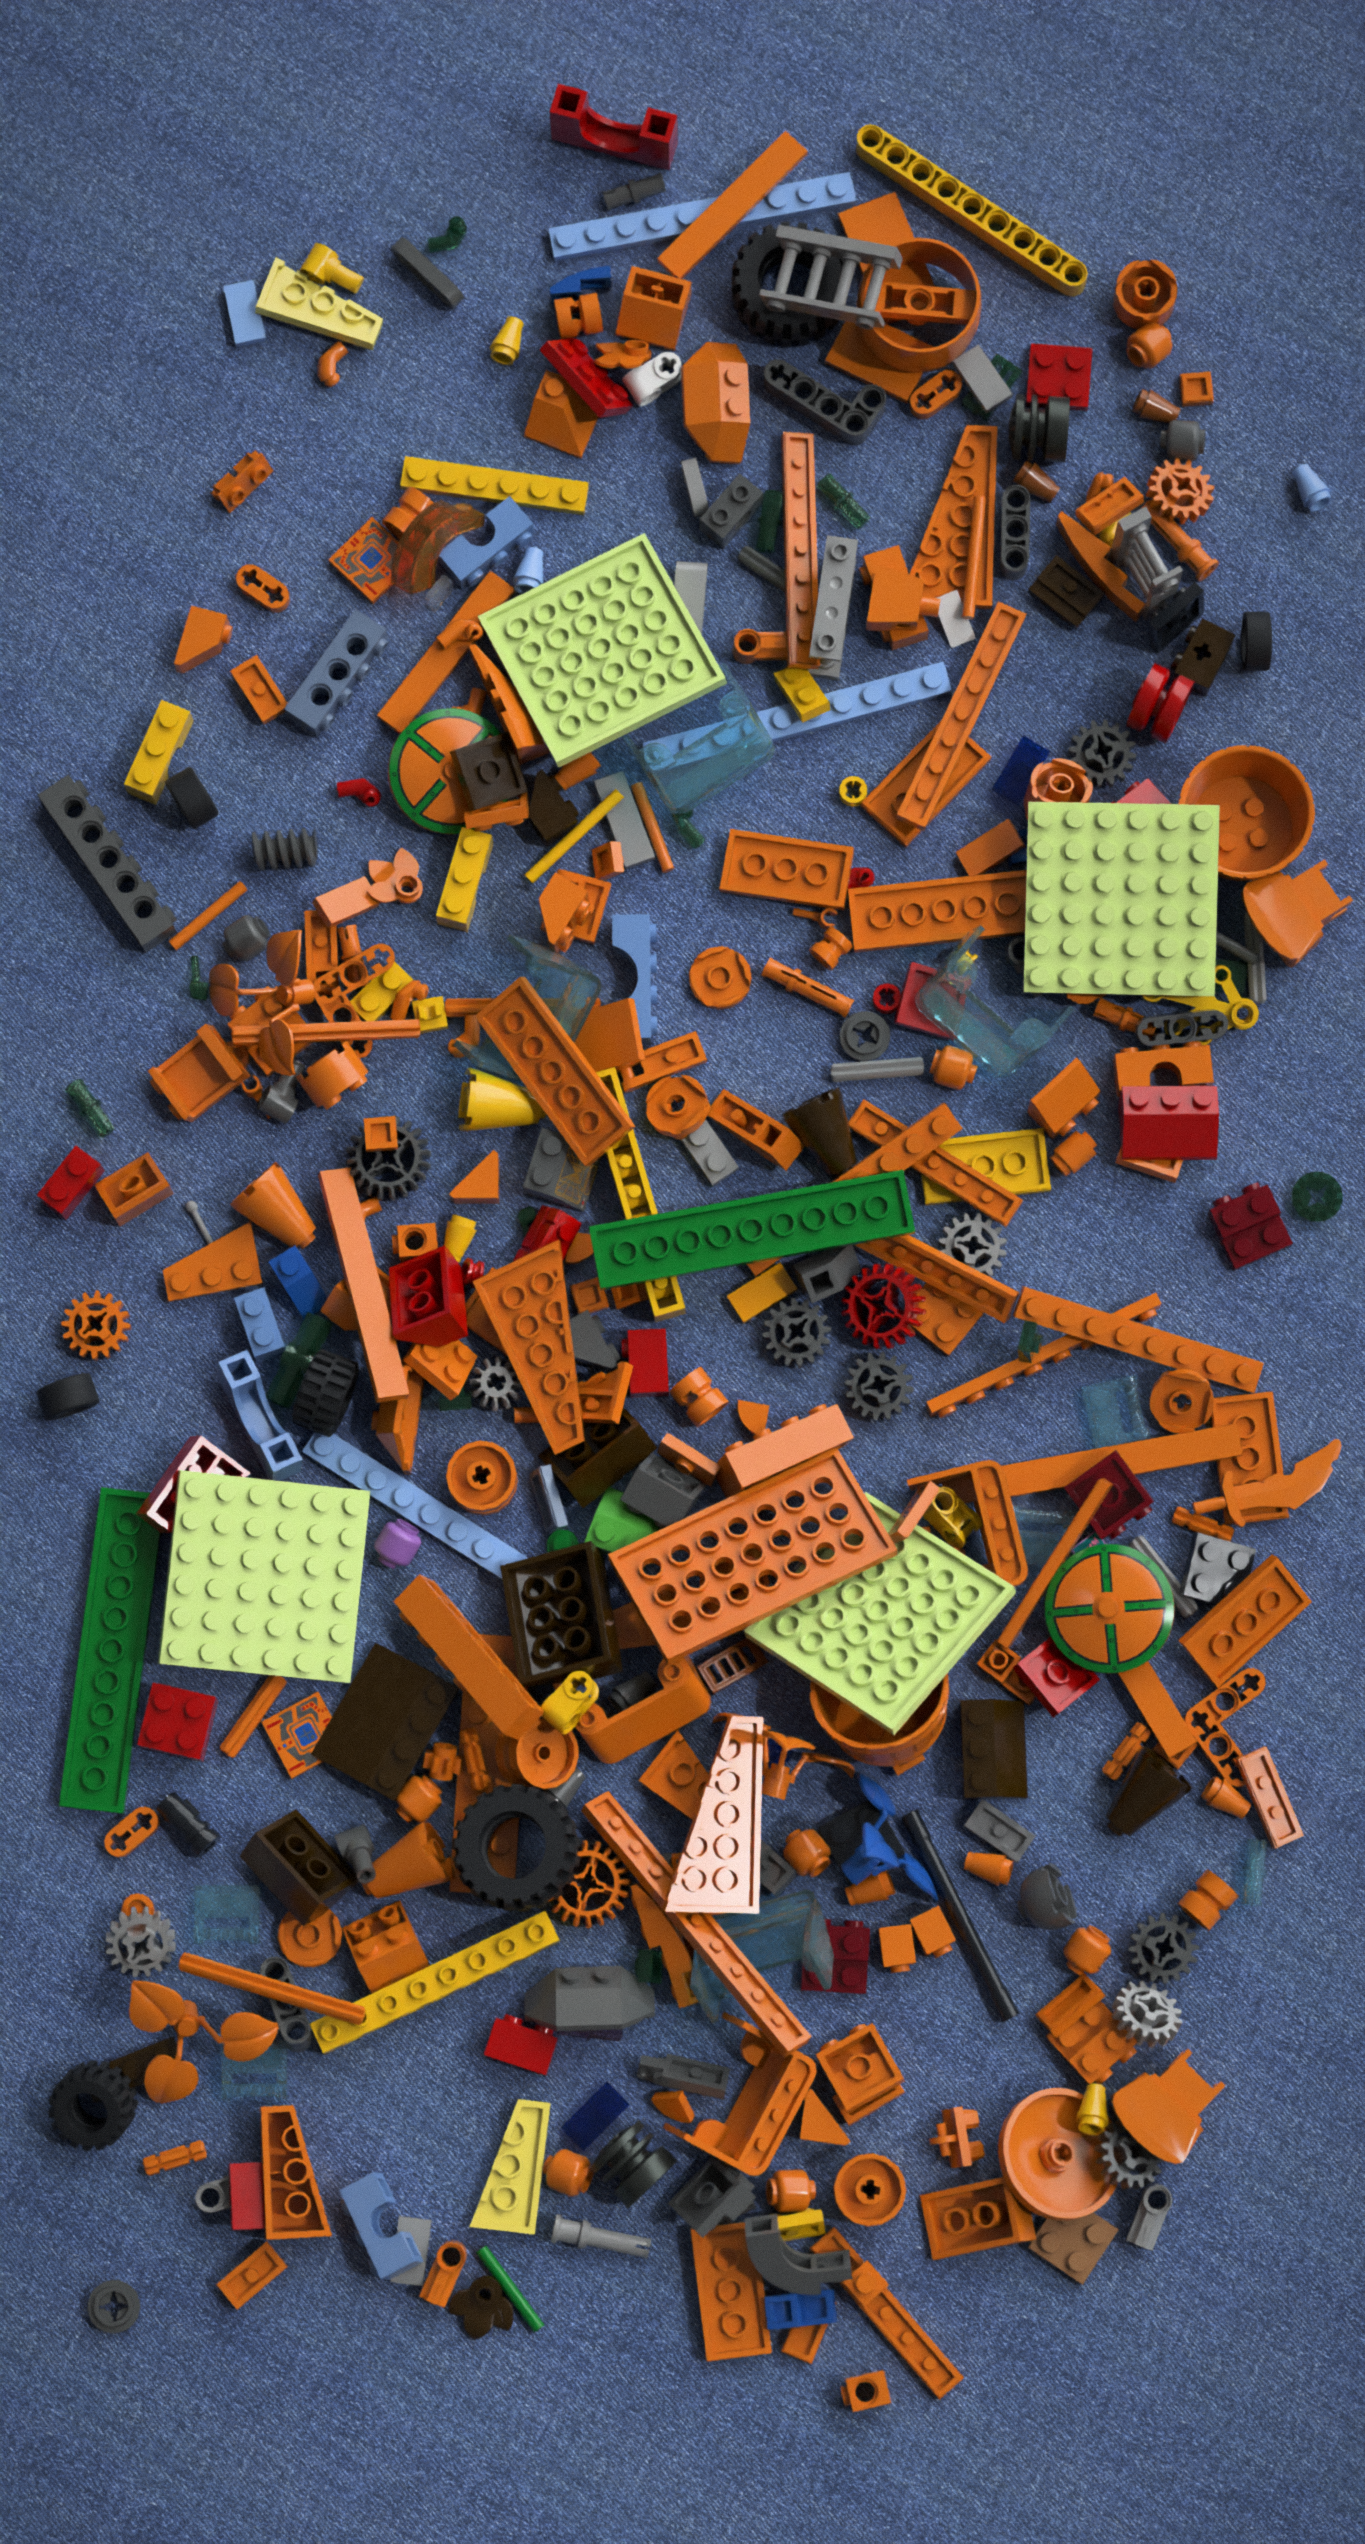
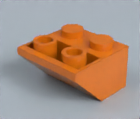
(653, 308)
(562, 908)
(385, 1947)

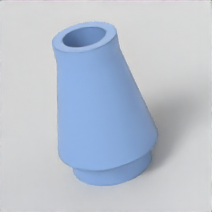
(1311, 488)
(529, 571)

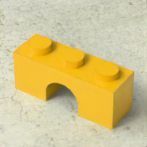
(152, 761)
(463, 879)

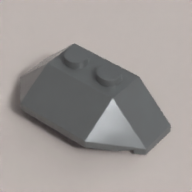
(589, 1999)

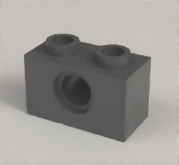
(731, 511)

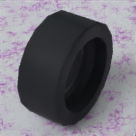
(1256, 641)

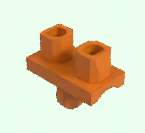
(953, 2137)

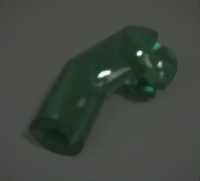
(451, 239)

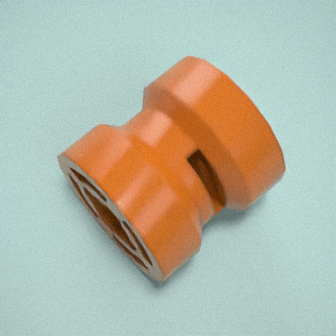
(830, 948)

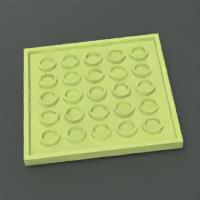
(602, 650)
(1121, 898)
(264, 1577)
(890, 1629)

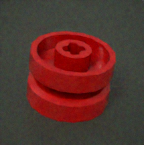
(1156, 701)

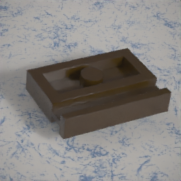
(1066, 592)

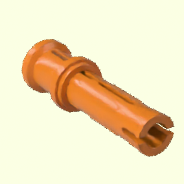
(1187, 549)

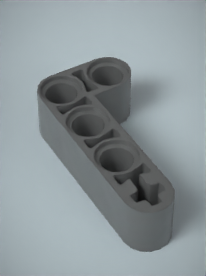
(821, 397)

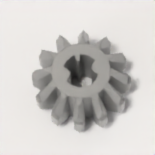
(492, 1394)

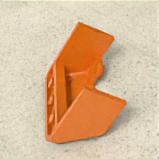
(988, 1489)
(649, 1720)
(762, 2109)

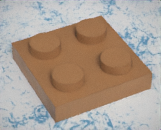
(1074, 2244)

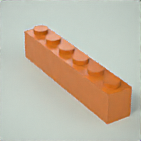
(468, 1658)

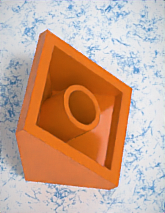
(134, 1189)

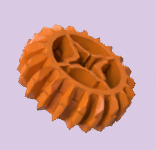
(613, 1891)

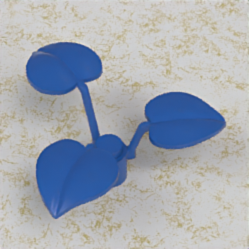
(876, 1850)

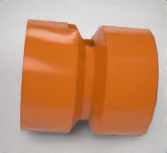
(589, 311)
(400, 517)
(699, 1397)
(1207, 1900)

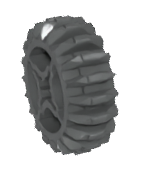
(378, 1168)

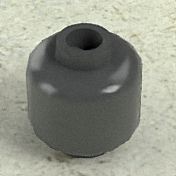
(1183, 440)
(246, 938)

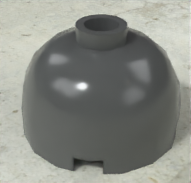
(1046, 1900)

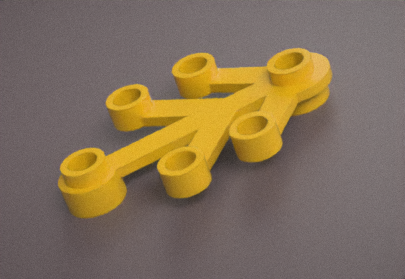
(1210, 1002)

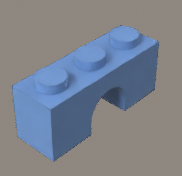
(469, 562)
(365, 2203)

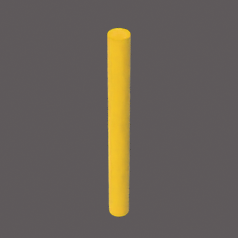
(574, 835)

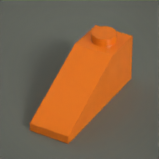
(756, 1129)

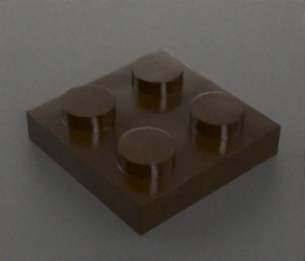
(488, 771)

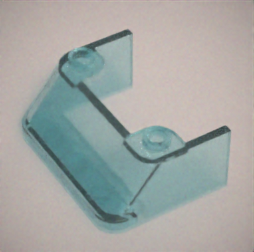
(712, 760)
(562, 986)
(972, 1023)
(779, 1934)

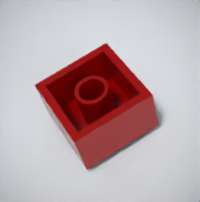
(178, 1722)

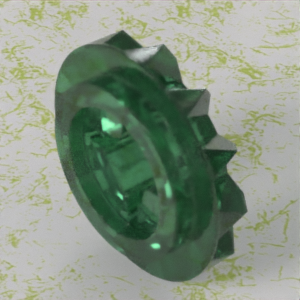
(1317, 1181)

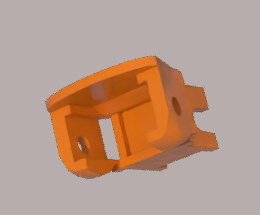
(1293, 911)
(1165, 2109)

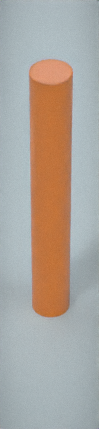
(652, 827)
(208, 915)

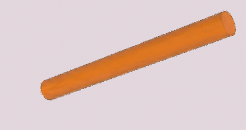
(973, 557)

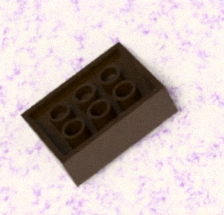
(561, 1615)
(385, 1721)

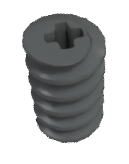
(285, 849)

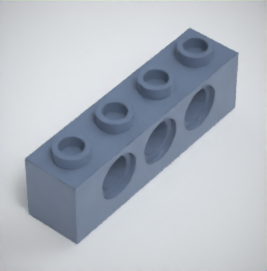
(356, 630)

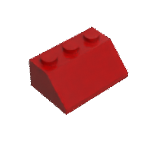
(1169, 1122)
(428, 1299)

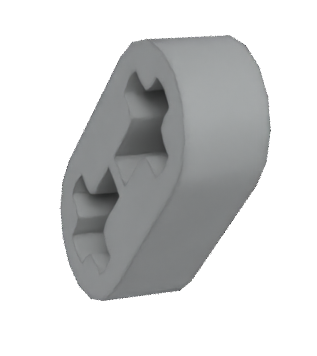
(694, 486)

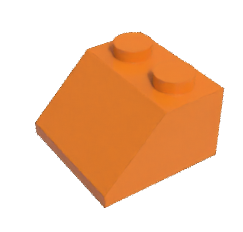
(1064, 1100)

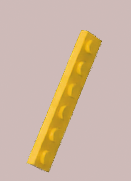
(494, 485)

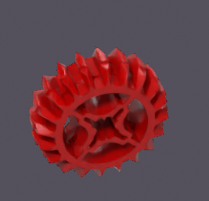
(876, 1314)

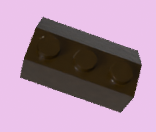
(601, 1458)
(993, 1749)
(299, 1867)

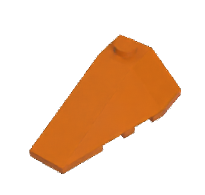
(509, 709)

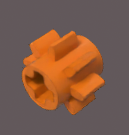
(442, 1761)

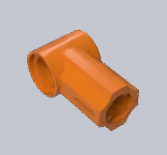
(767, 646)
(443, 2276)

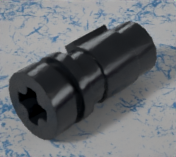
(185, 1821)

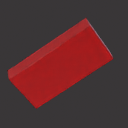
(246, 2196)

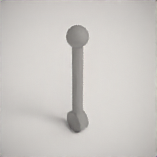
(191, 1207)

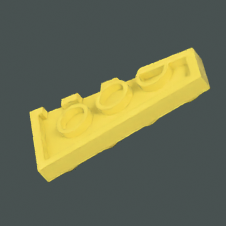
(300, 302)
(514, 2182)

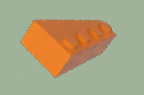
(782, 1449)
(289, 2185)

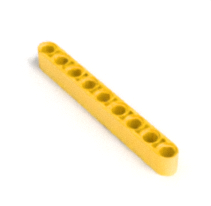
(978, 223)

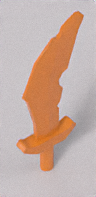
(1277, 1490)

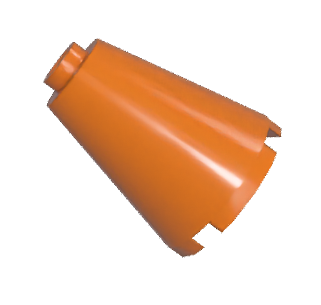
(276, 1208)
(411, 1864)

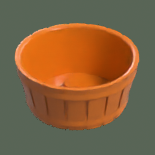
(1262, 809)
(872, 1743)

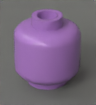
(397, 1543)

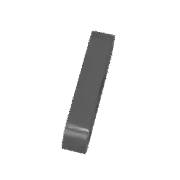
(427, 273)
(1204, 1016)

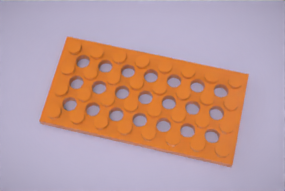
(761, 1600)

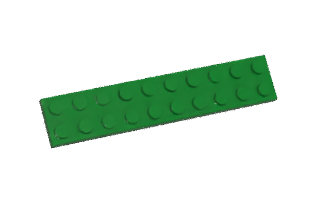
(751, 1230)
(111, 1655)

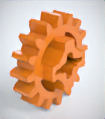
(1179, 491)
(105, 1316)

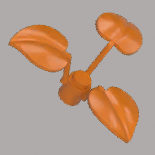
(283, 958)
(777, 1777)
(170, 2079)

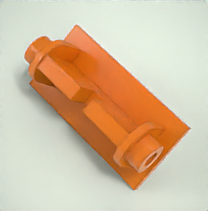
(251, 471)

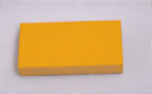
(762, 1293)

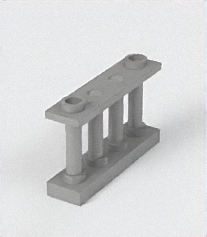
(823, 247)
(1135, 550)
(833, 606)

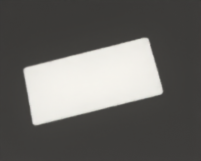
(950, 613)

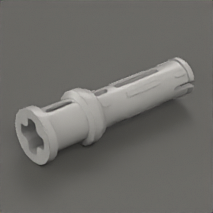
(584, 2234)

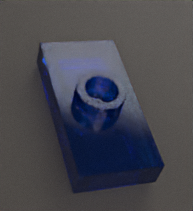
(1018, 770)

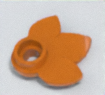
(627, 355)
(393, 876)

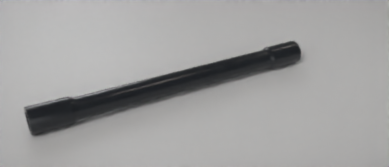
(922, 1839)

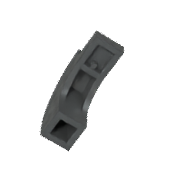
(787, 2267)

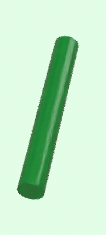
(510, 2288)

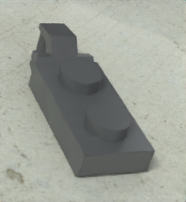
(685, 2074)

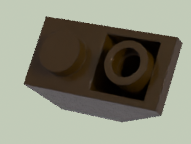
(548, 811)

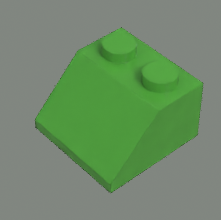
(616, 1525)

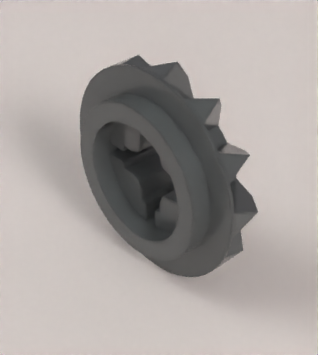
(861, 1022)
(103, 2295)

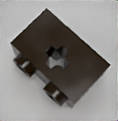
(1210, 640)

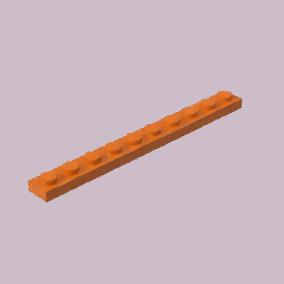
(697, 1927)

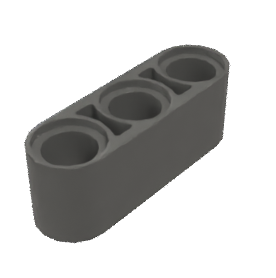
(1016, 518)
(291, 2018)

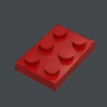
(586, 377)

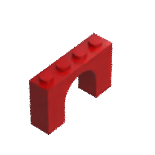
(579, 125)

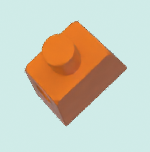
(898, 601)

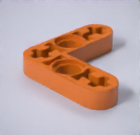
(339, 997)
(1216, 1716)

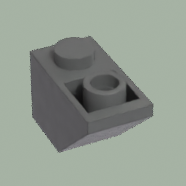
(826, 1272)
(589, 1344)

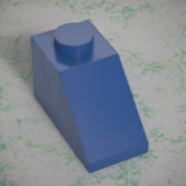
(298, 1281)

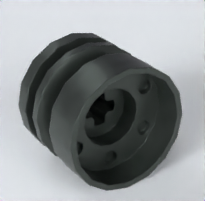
(1040, 428)
(632, 2163)

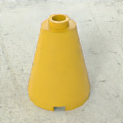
(495, 1103)

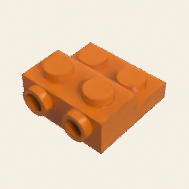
(260, 1014)
(1094, 2044)
(859, 2066)

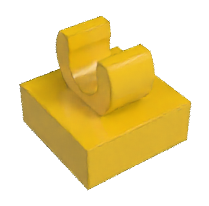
(430, 1014)

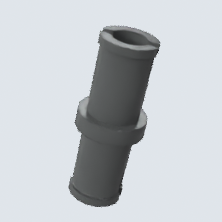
(634, 191)

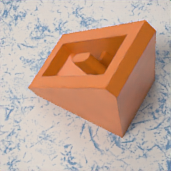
(481, 1184)
(819, 2124)

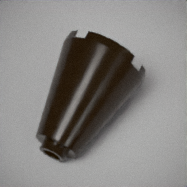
(824, 1131)
(1145, 1793)

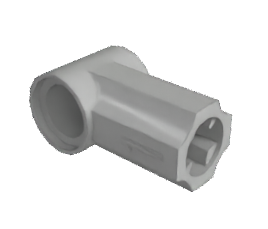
(1148, 2219)

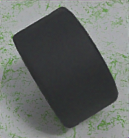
(191, 797)
(67, 1396)

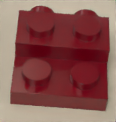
(1249, 1225)
(1124, 1500)
(850, 1960)

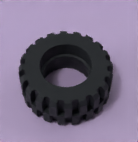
(747, 272)
(483, 1820)

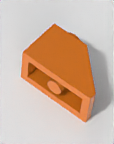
(202, 638)

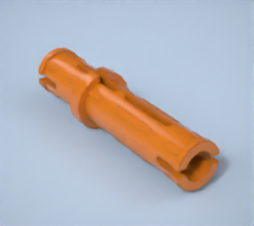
(815, 991)

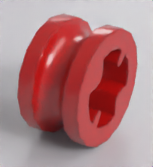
(877, 998)
(472, 1271)

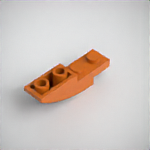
(676, 1950)

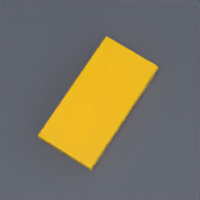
(1009, 1158)

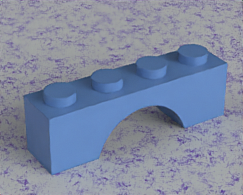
(632, 940)
(247, 1397)

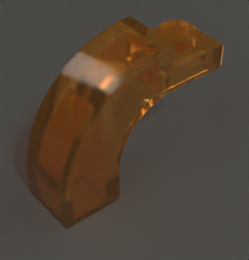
(425, 538)

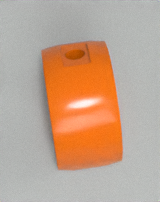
(942, 304)

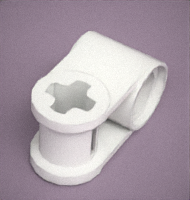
(650, 380)

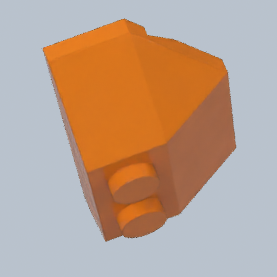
(717, 401)
(398, 1421)

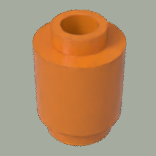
(1073, 1153)

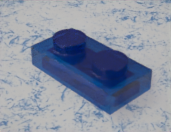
(595, 2116)

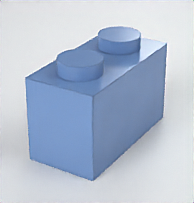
(260, 1324)

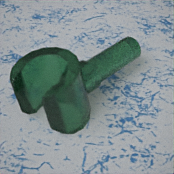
(198, 988)
(526, 1217)

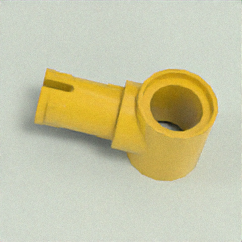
(323, 266)

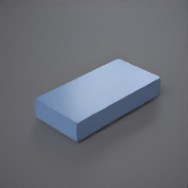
(245, 322)

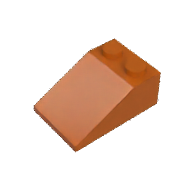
(975, 2219)

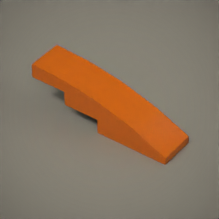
(1092, 557)

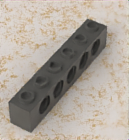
(57, 802)

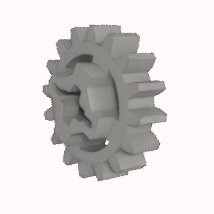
(987, 1249)
(145, 1954)
(1146, 2014)

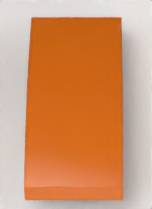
(999, 1665)

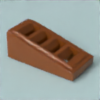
(710, 1680)

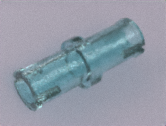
(1254, 1872)

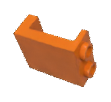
(198, 1074)

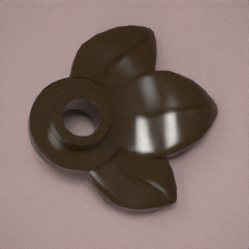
(482, 2312)

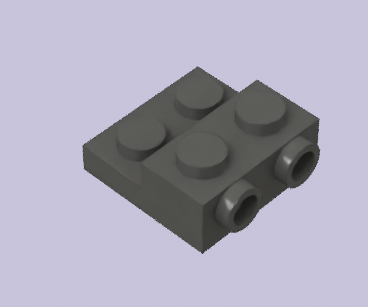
(711, 2194)

